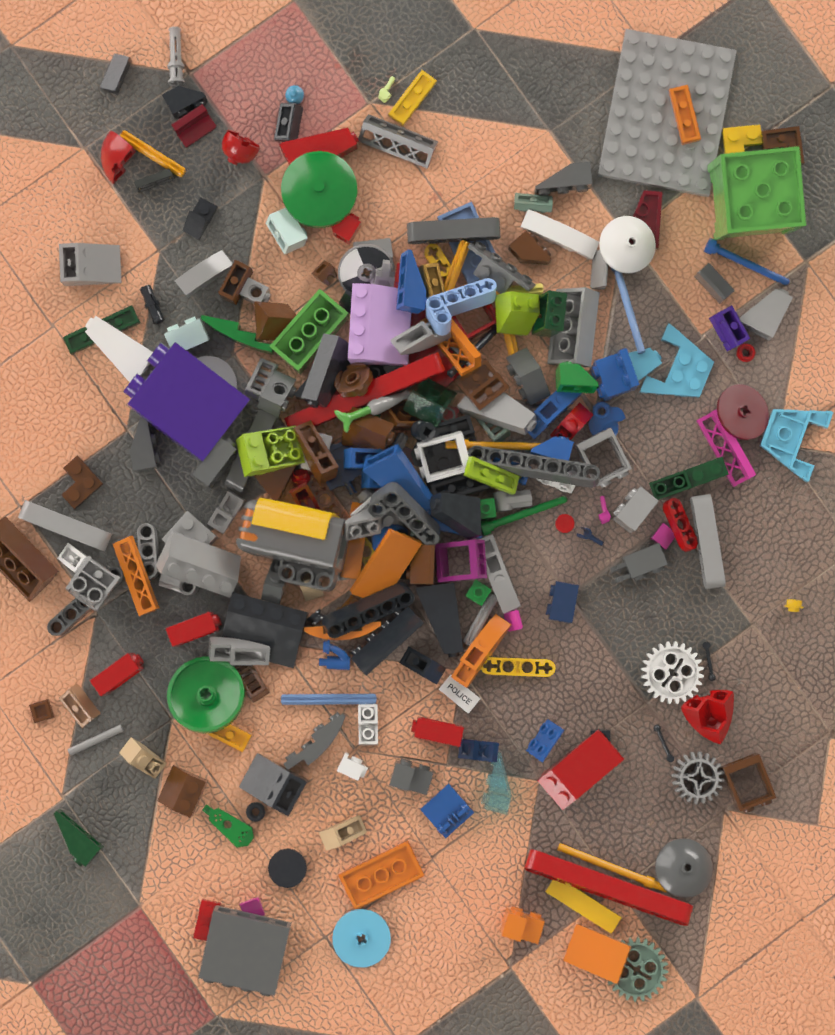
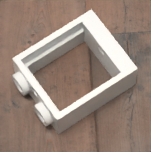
(424, 471)

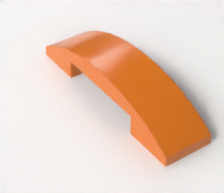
(354, 554)
(319, 632)

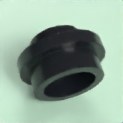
(255, 818)

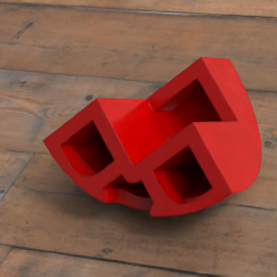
(114, 155)
(710, 714)

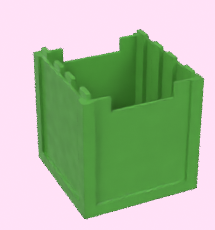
(757, 192)

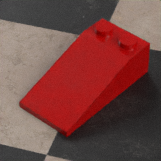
(580, 769)

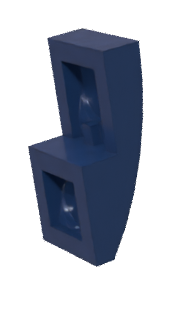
(478, 750)

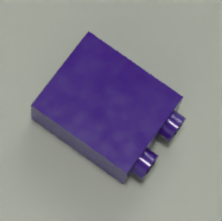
(185, 400)

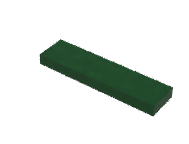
(120, 320)

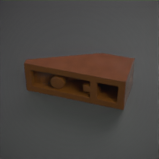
(316, 452)

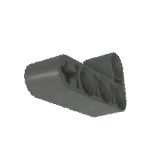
(426, 530)

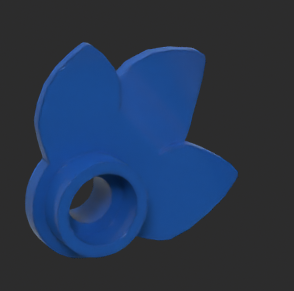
(608, 420)

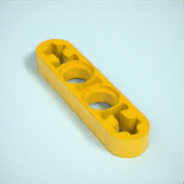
(517, 670)

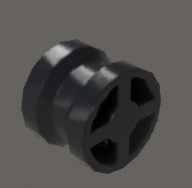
(418, 428)

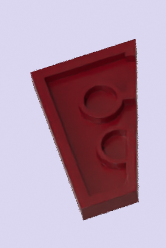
(650, 212)

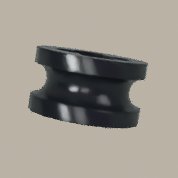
(316, 617)

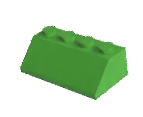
(303, 335)

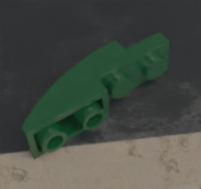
(689, 478)

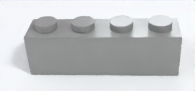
(578, 335)
(199, 564)

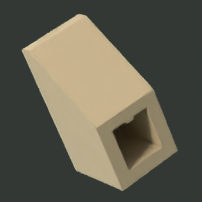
(142, 758)

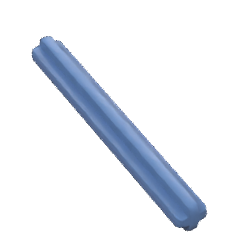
(327, 699)

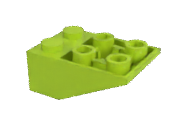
(269, 451)

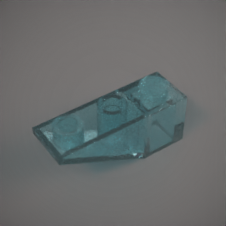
(498, 793)

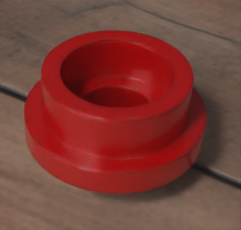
(751, 350)
(300, 476)

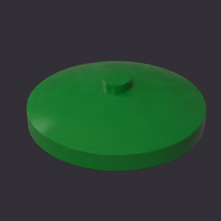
(319, 189)
(205, 695)

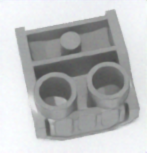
(92, 583)

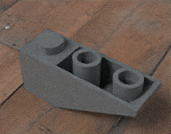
(572, 177)
(143, 449)

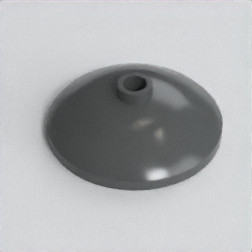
(671, 870)

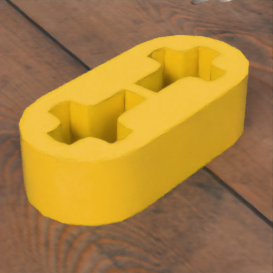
(441, 258)

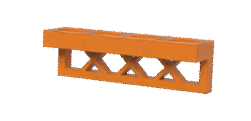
(465, 347)
(135, 576)

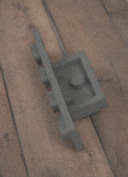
(494, 268)

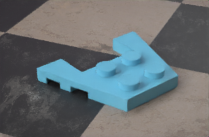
(687, 372)
(785, 434)

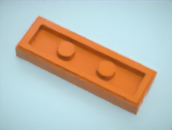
(684, 114)

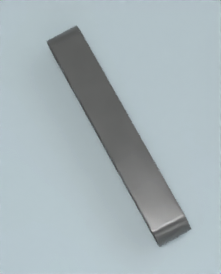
(544, 464)

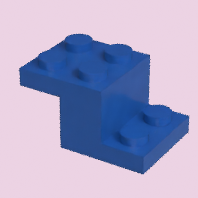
(614, 375)

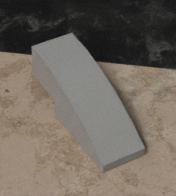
(203, 273)
(417, 339)
(238, 651)

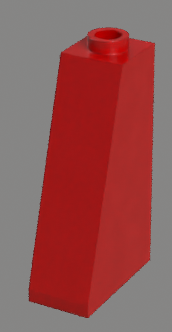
(338, 142)

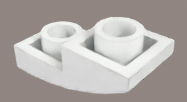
(368, 724)

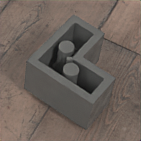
(528, 376)
(410, 777)

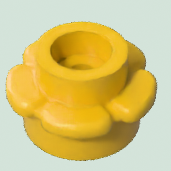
(794, 605)

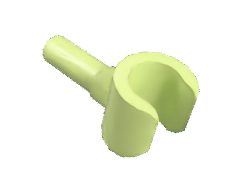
(384, 95)

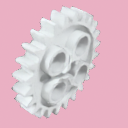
(658, 661)

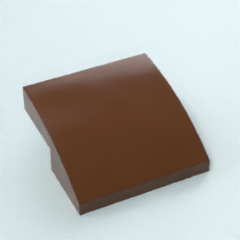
(482, 385)

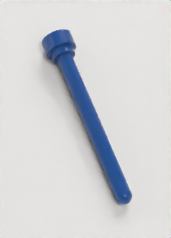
(713, 247)

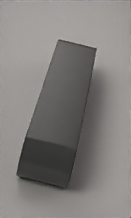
(453, 230)
(235, 478)
(81, 611)

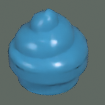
(294, 94)

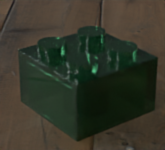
(430, 401)

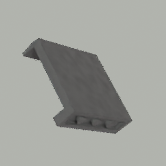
(244, 950)

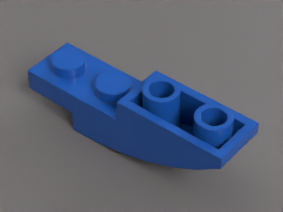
(551, 409)

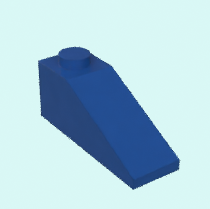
(411, 289)

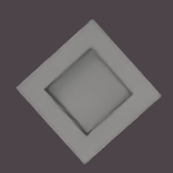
(250, 286)

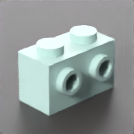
(286, 231)
(187, 335)

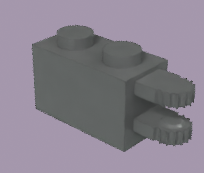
(641, 562)

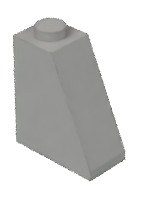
(767, 314)

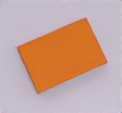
(597, 953)

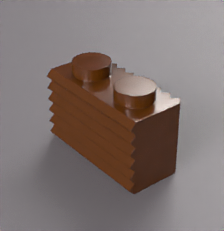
(235, 281)

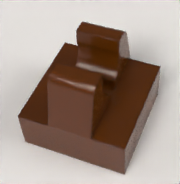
(323, 271)

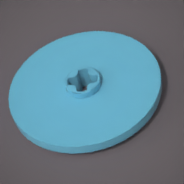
(365, 952)

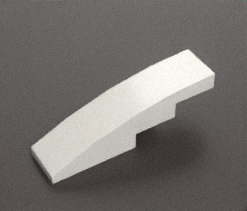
(560, 234)

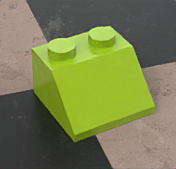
(516, 312)

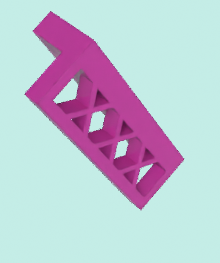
(733, 445)

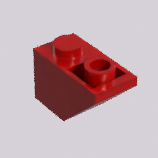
(347, 229)
(573, 422)

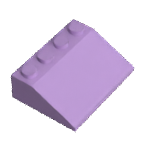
(374, 324)

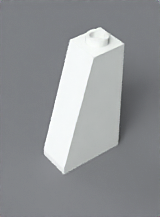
(121, 350)

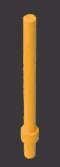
(498, 445)
(647, 881)

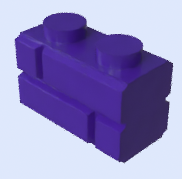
(729, 328)

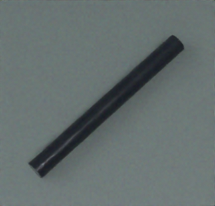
(479, 345)

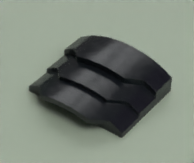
(440, 459)

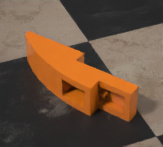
(480, 650)

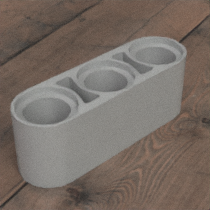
(145, 542)

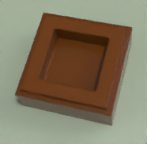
(41, 711)

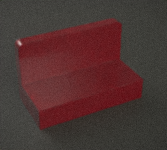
(194, 126)

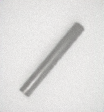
(95, 740)

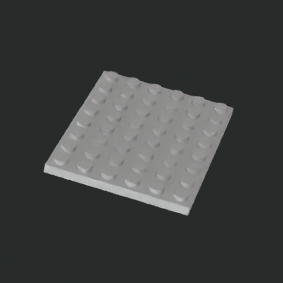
(641, 127)

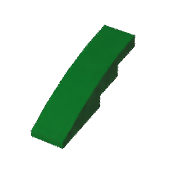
(232, 331)

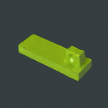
(491, 475)

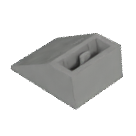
(89, 264)

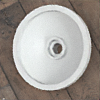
(619, 252)

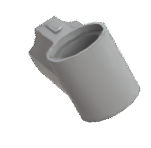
(507, 502)
(176, 585)

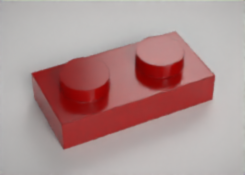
(204, 918)

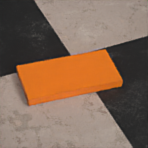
(386, 563)
(381, 875)

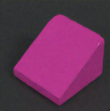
(663, 536)
(513, 618)
(253, 906)

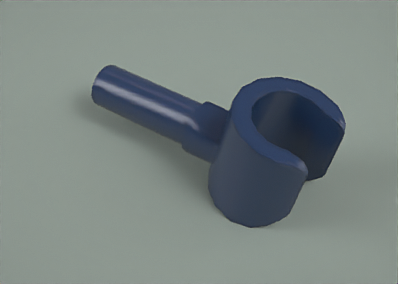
(588, 535)

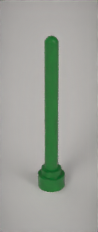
(488, 526)

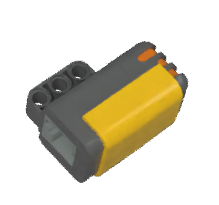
(298, 538)

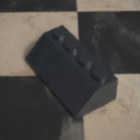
(387, 640)

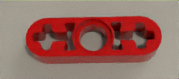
(687, 528)

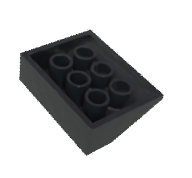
(268, 625)

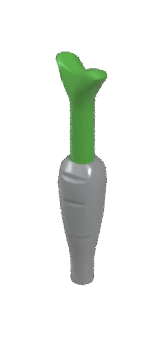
(374, 408)

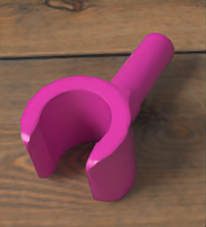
(605, 516)

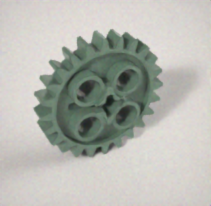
(646, 954)

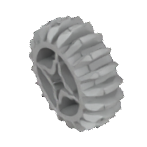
(697, 769)

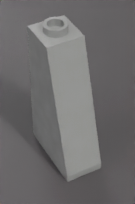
(503, 413)

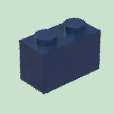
(563, 602)

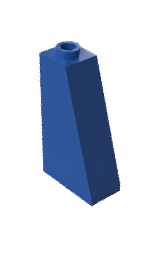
(394, 466)

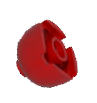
(239, 148)

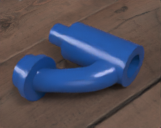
(339, 662)

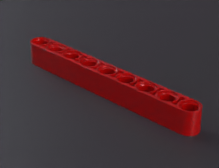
(379, 387)
(609, 887)

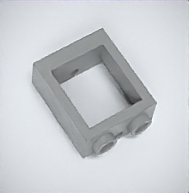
(607, 433)

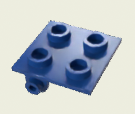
(544, 740)
(447, 811)

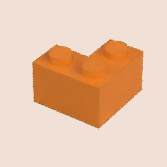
(520, 925)

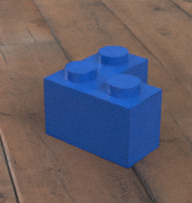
(355, 458)

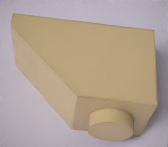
(342, 832)

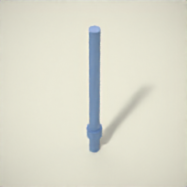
(629, 311)

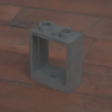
(216, 462)

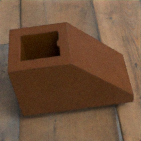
(529, 251)

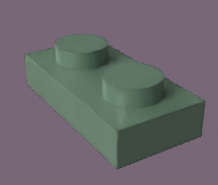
(533, 202)

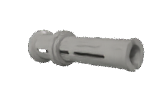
(175, 66)

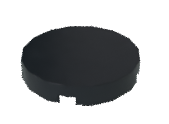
(287, 868)

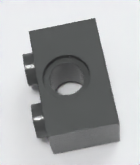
(276, 394)

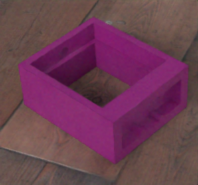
(477, 560)

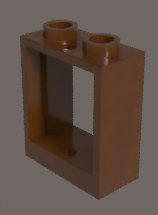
(739, 764)

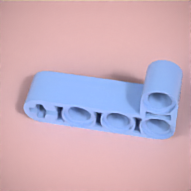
(457, 301)

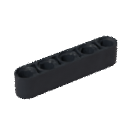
(368, 610)

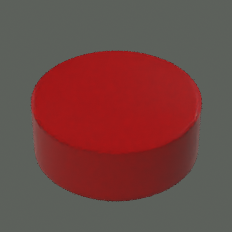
(564, 523)

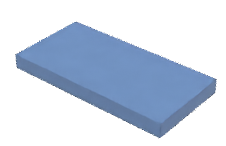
(472, 259)

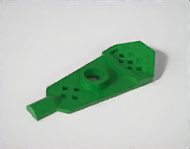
(234, 831)

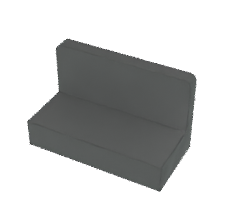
(714, 283)

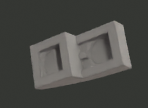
(226, 511)

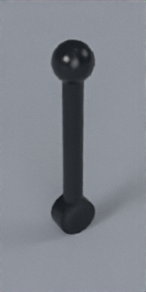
(706, 645)
(670, 758)

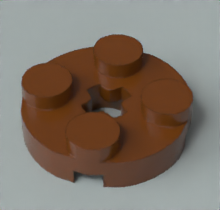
(353, 380)

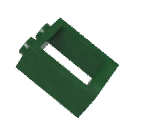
(552, 309)

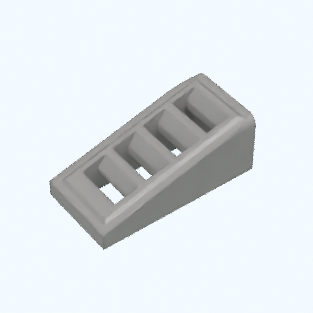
(251, 384)

